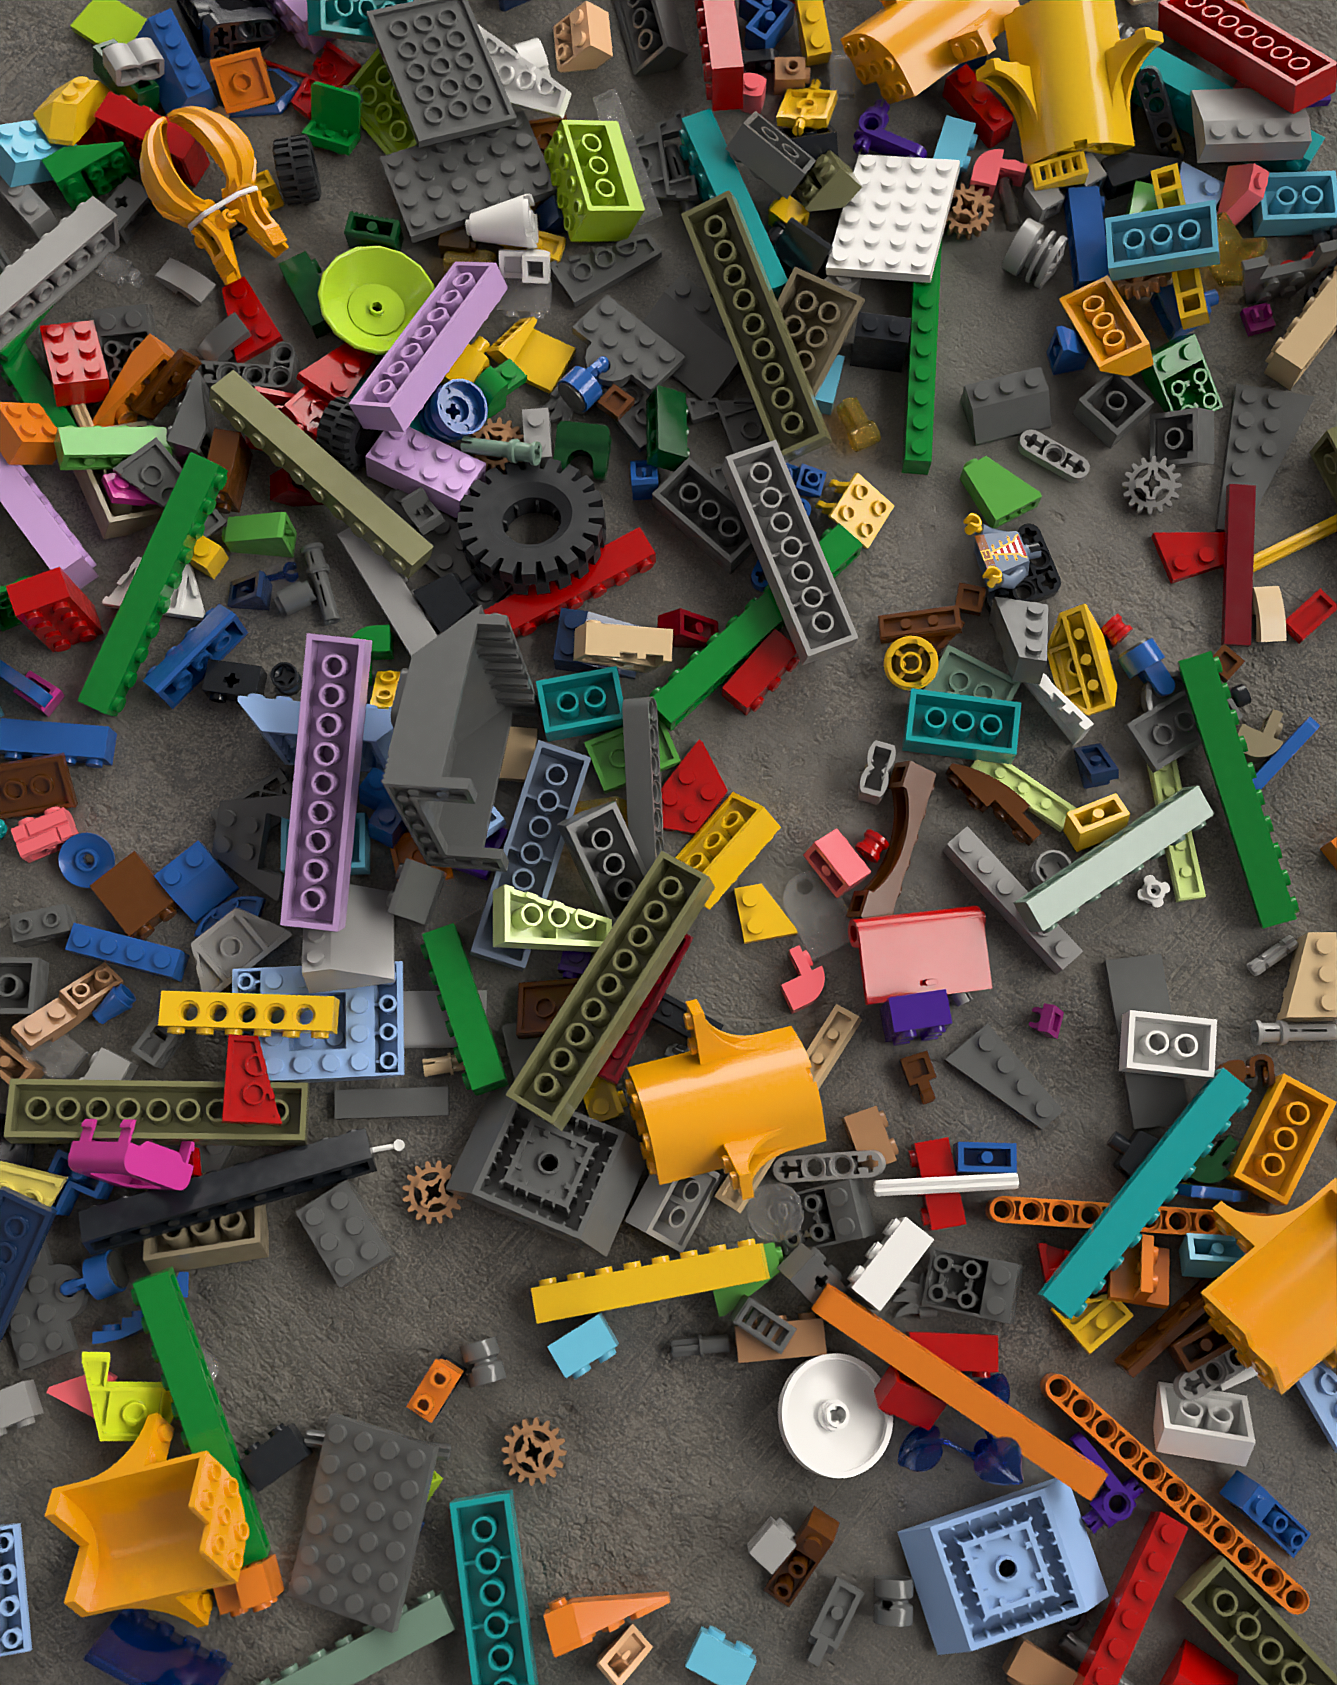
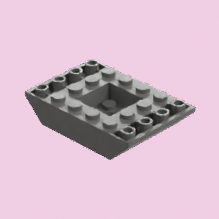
(577, 1200)

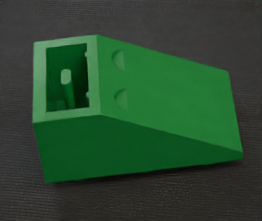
(89, 170)
(1181, 376)

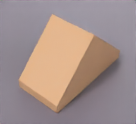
(623, 1655)

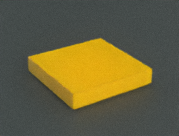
(544, 360)

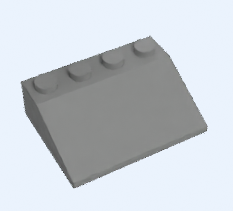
(1246, 127)
(358, 953)

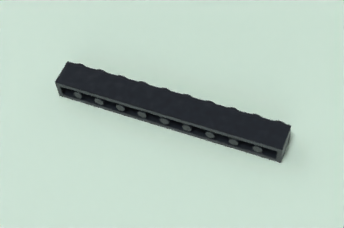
(227, 1191)

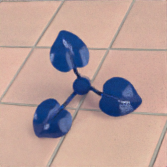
(994, 1459)

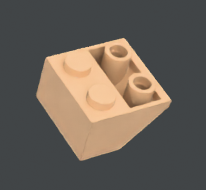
(583, 39)

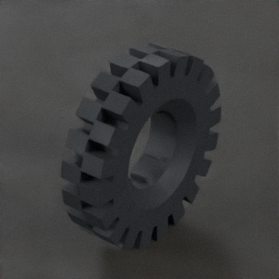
(550, 491)

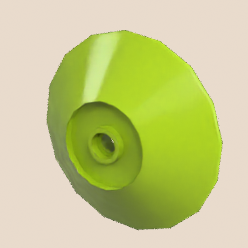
(367, 280)

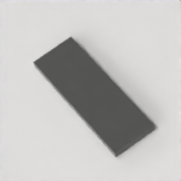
(1141, 986)

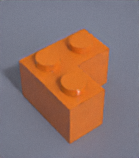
(256, 1588)

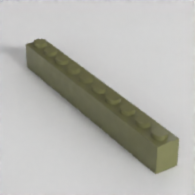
(320, 474)

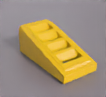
(1067, 161)
(512, 340)

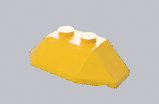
(70, 110)
(1082, 661)

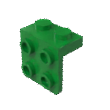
(334, 118)

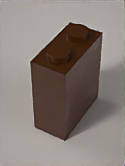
(232, 453)
(135, 896)

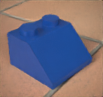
(196, 881)

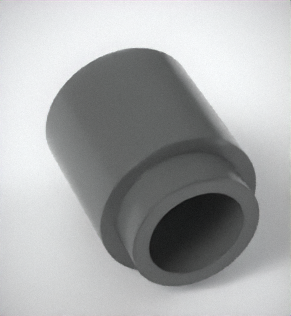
(295, 597)

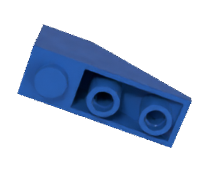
(1265, 1512)

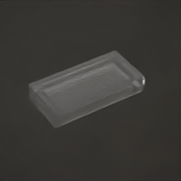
(841, 75)

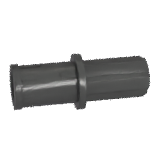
(700, 1345)

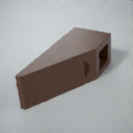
(812, 1544)

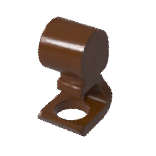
(1240, 1071)

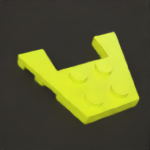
(122, 1406)

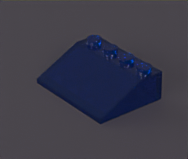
(153, 1654)

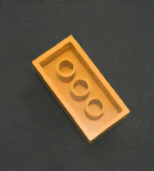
(1280, 1140)

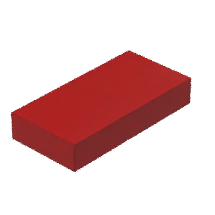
(1310, 616)

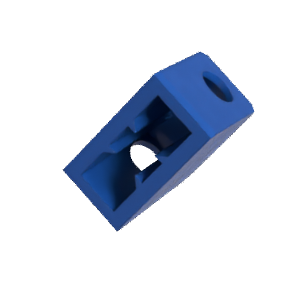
(1167, 310)

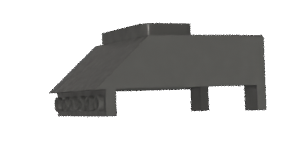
(452, 738)

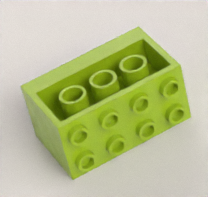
(593, 180)

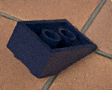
(564, 645)

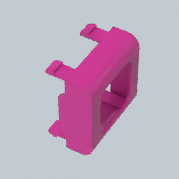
(129, 1164)

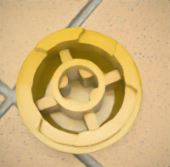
(911, 663)

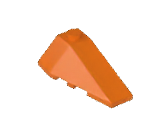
(135, 376)
(578, 1619)

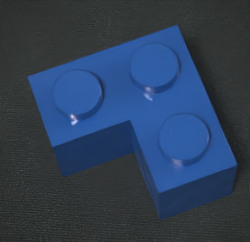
(767, 21)
(385, 823)
(74, 1185)

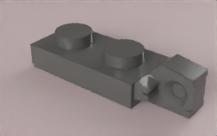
(833, 1619)

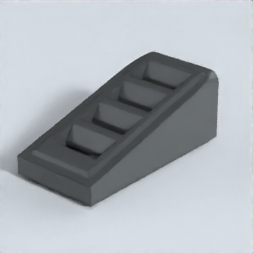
(739, 1313)

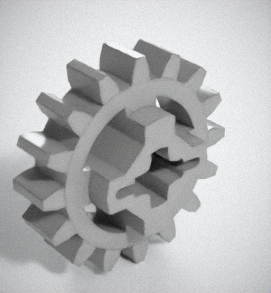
(1140, 485)

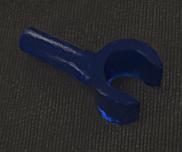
(284, 575)

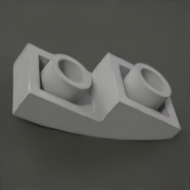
(186, 280)

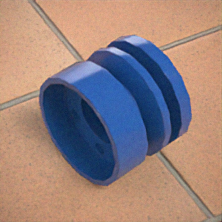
(454, 411)

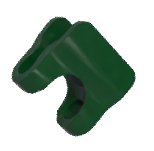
(586, 440)

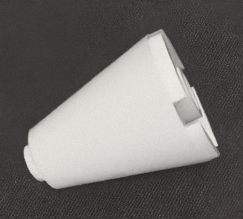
(506, 223)

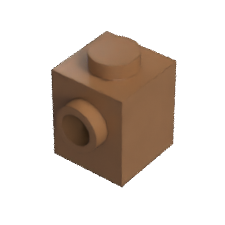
(790, 74)

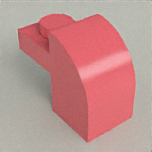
(991, 168)
(807, 986)

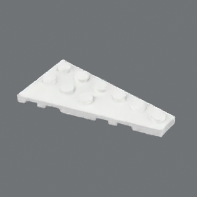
(525, 83)

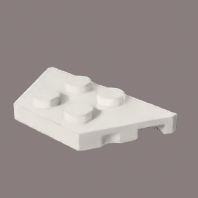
(184, 601)

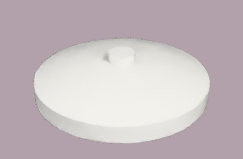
(833, 1416)

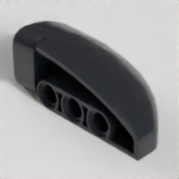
(229, 25)

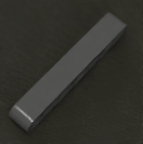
(643, 777)

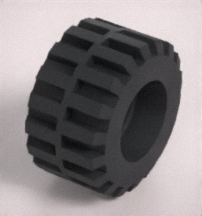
(296, 169)
(343, 434)

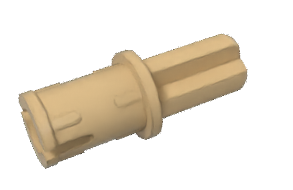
(441, 1065)

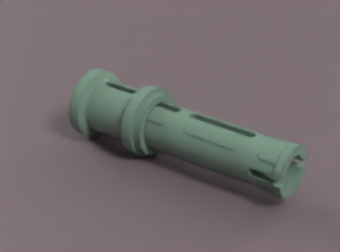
(512, 450)

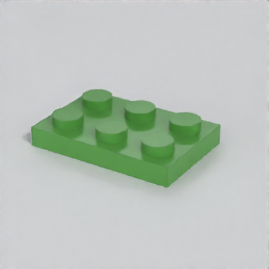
(609, 756)

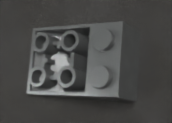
(121, 332)
(193, 422)
(833, 1215)
(972, 1285)

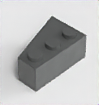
(1023, 635)

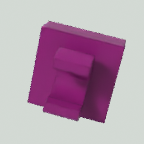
(1257, 319)
(1049, 1021)

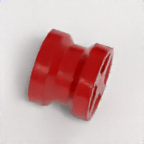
(1116, 630)
(872, 846)

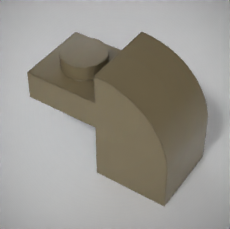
(1262, 743)

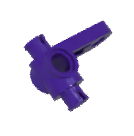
(881, 140)
(1128, 1491)

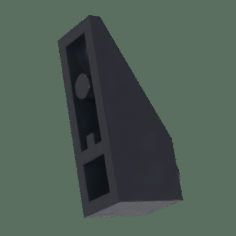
(1127, 168)

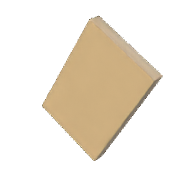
(518, 753)

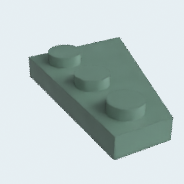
(969, 676)

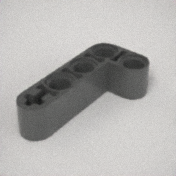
(270, 374)

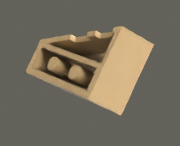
(623, 646)
(1312, 980)

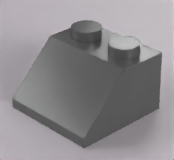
(1183, 437)

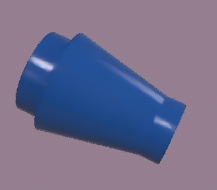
(116, 1002)

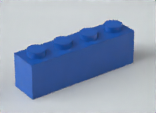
(1086, 235)
(39, 738)
(127, 952)

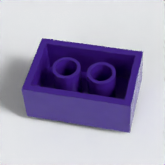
(915, 1016)

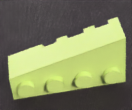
(537, 923)

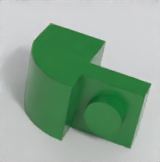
(499, 383)
(382, 643)

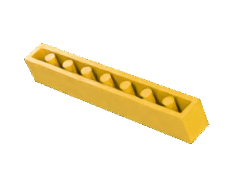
(650, 1282)

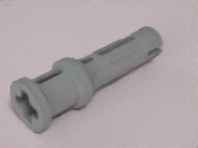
(1282, 1032)

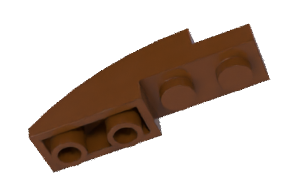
(986, 792)

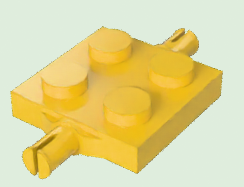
(807, 108)

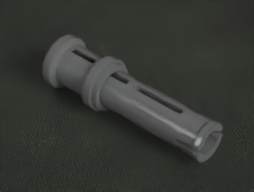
(318, 572)

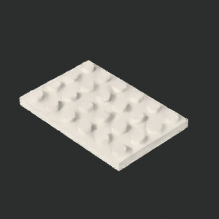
(894, 219)

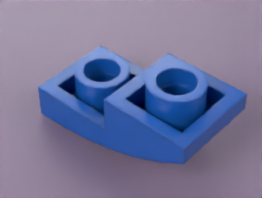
(807, 479)
(113, 1332)

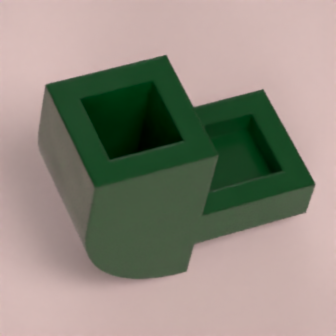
(1210, 1167)

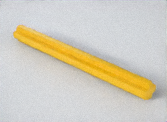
(1295, 543)

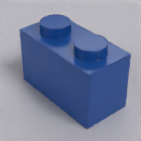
(985, 1157)

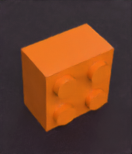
(26, 434)

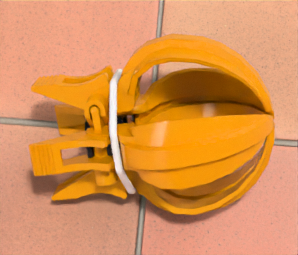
(244, 203)

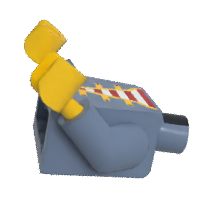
(1000, 554)

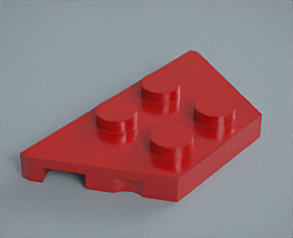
(692, 792)

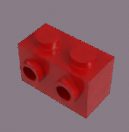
(906, 1399)

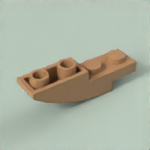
(67, 1010)

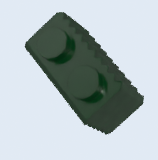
(373, 231)

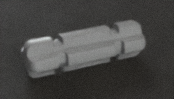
(1272, 955)

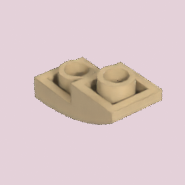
(1270, 614)

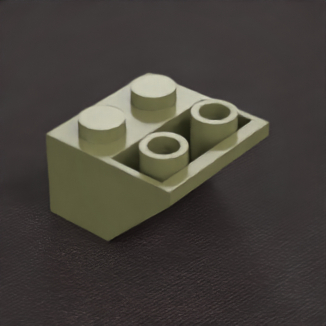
(828, 184)

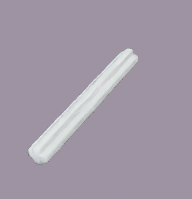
(946, 1184)

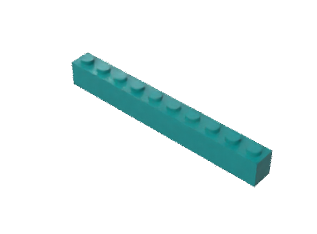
(1144, 1193)

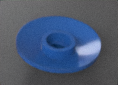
(73, 861)

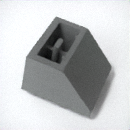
(416, 891)

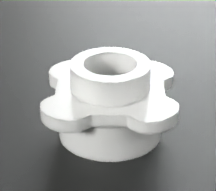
(1147, 896)

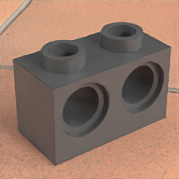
(157, 1045)

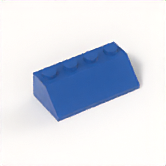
(183, 78)
(187, 662)

